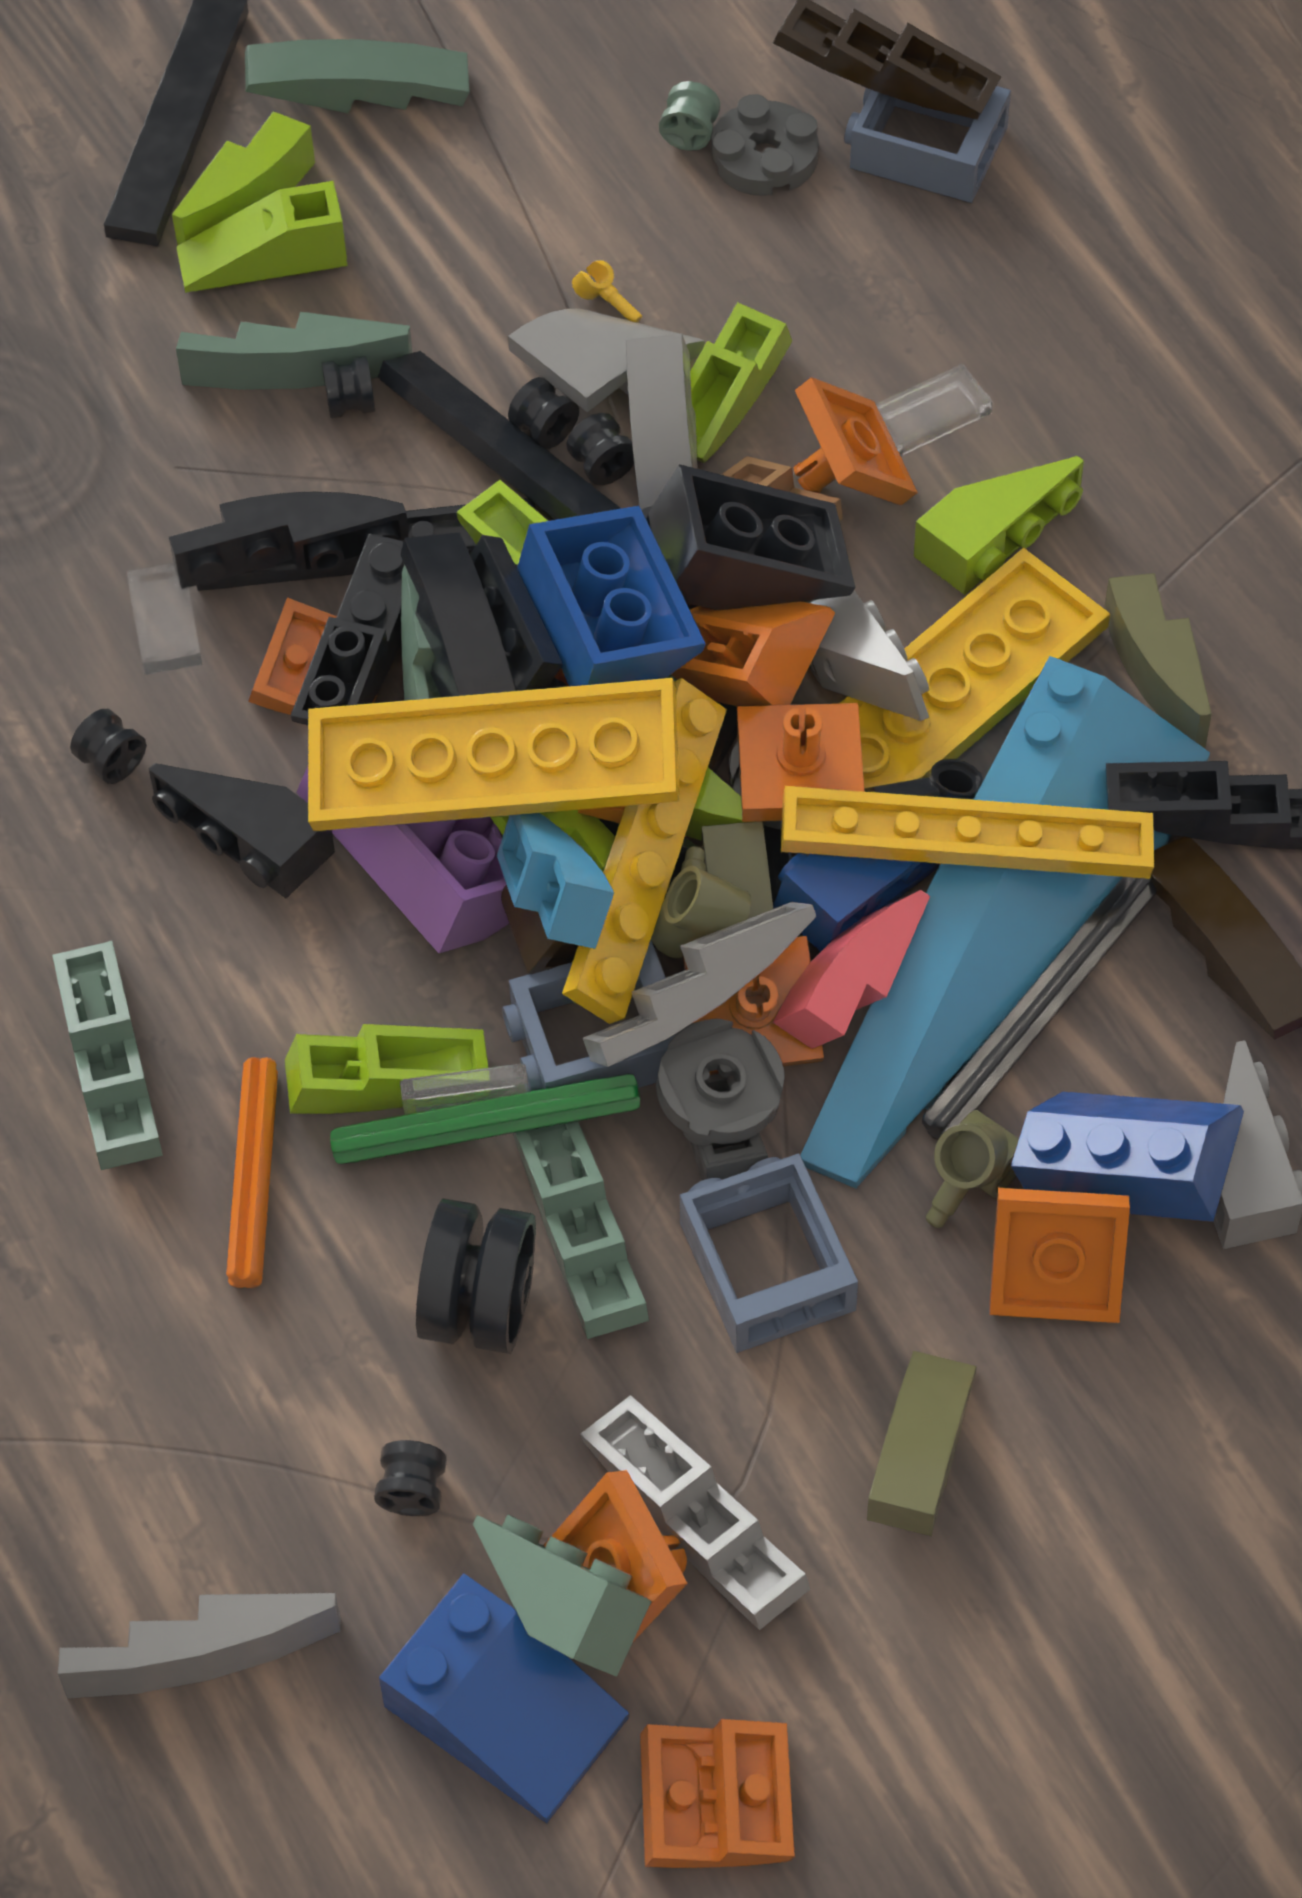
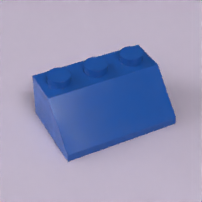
(608, 598)
(1154, 1150)

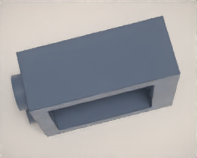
(923, 165)
(543, 992)
(792, 1303)

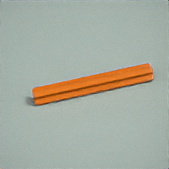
(252, 1173)

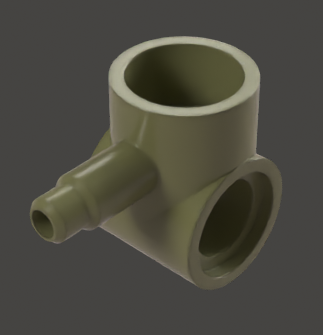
(697, 906)
(970, 1157)

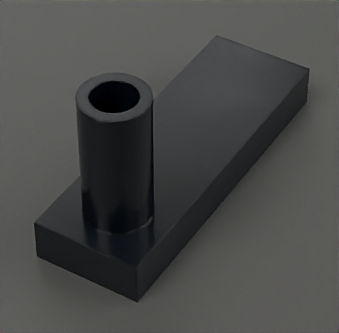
(522, 632)

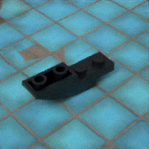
(265, 530)
(363, 637)

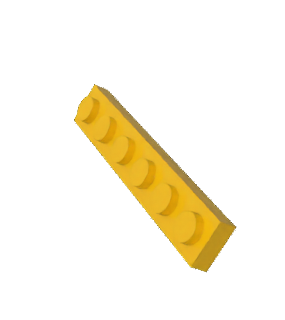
(967, 832)
(643, 866)

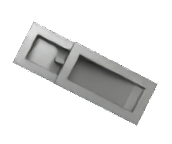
(660, 411)

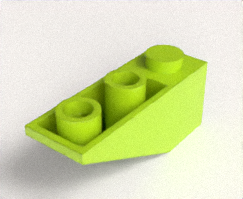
(274, 238)
(989, 520)

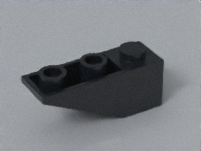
(248, 820)

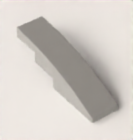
(715, 972)
(688, 1503)
(227, 1638)

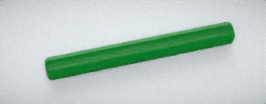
(485, 1119)

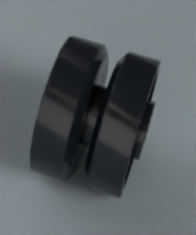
(475, 1276)

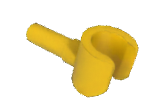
(603, 277)

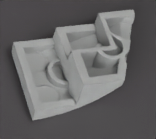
(583, 351)

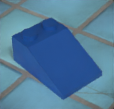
(501, 1699)

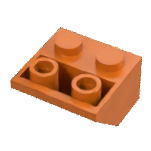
(755, 652)

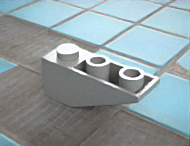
(868, 661)
(1260, 1189)

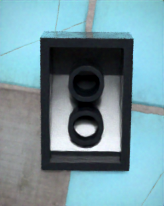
(748, 542)

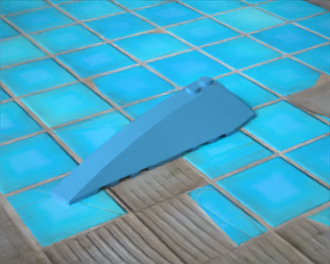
(987, 926)

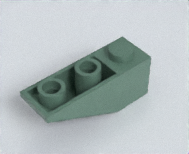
(559, 1599)

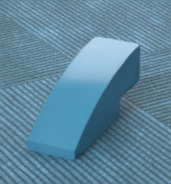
(554, 878)

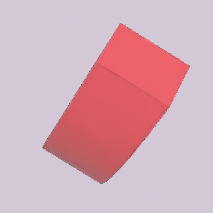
(850, 972)

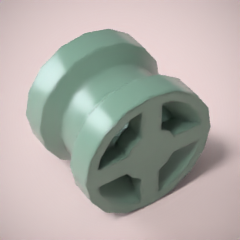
(689, 116)

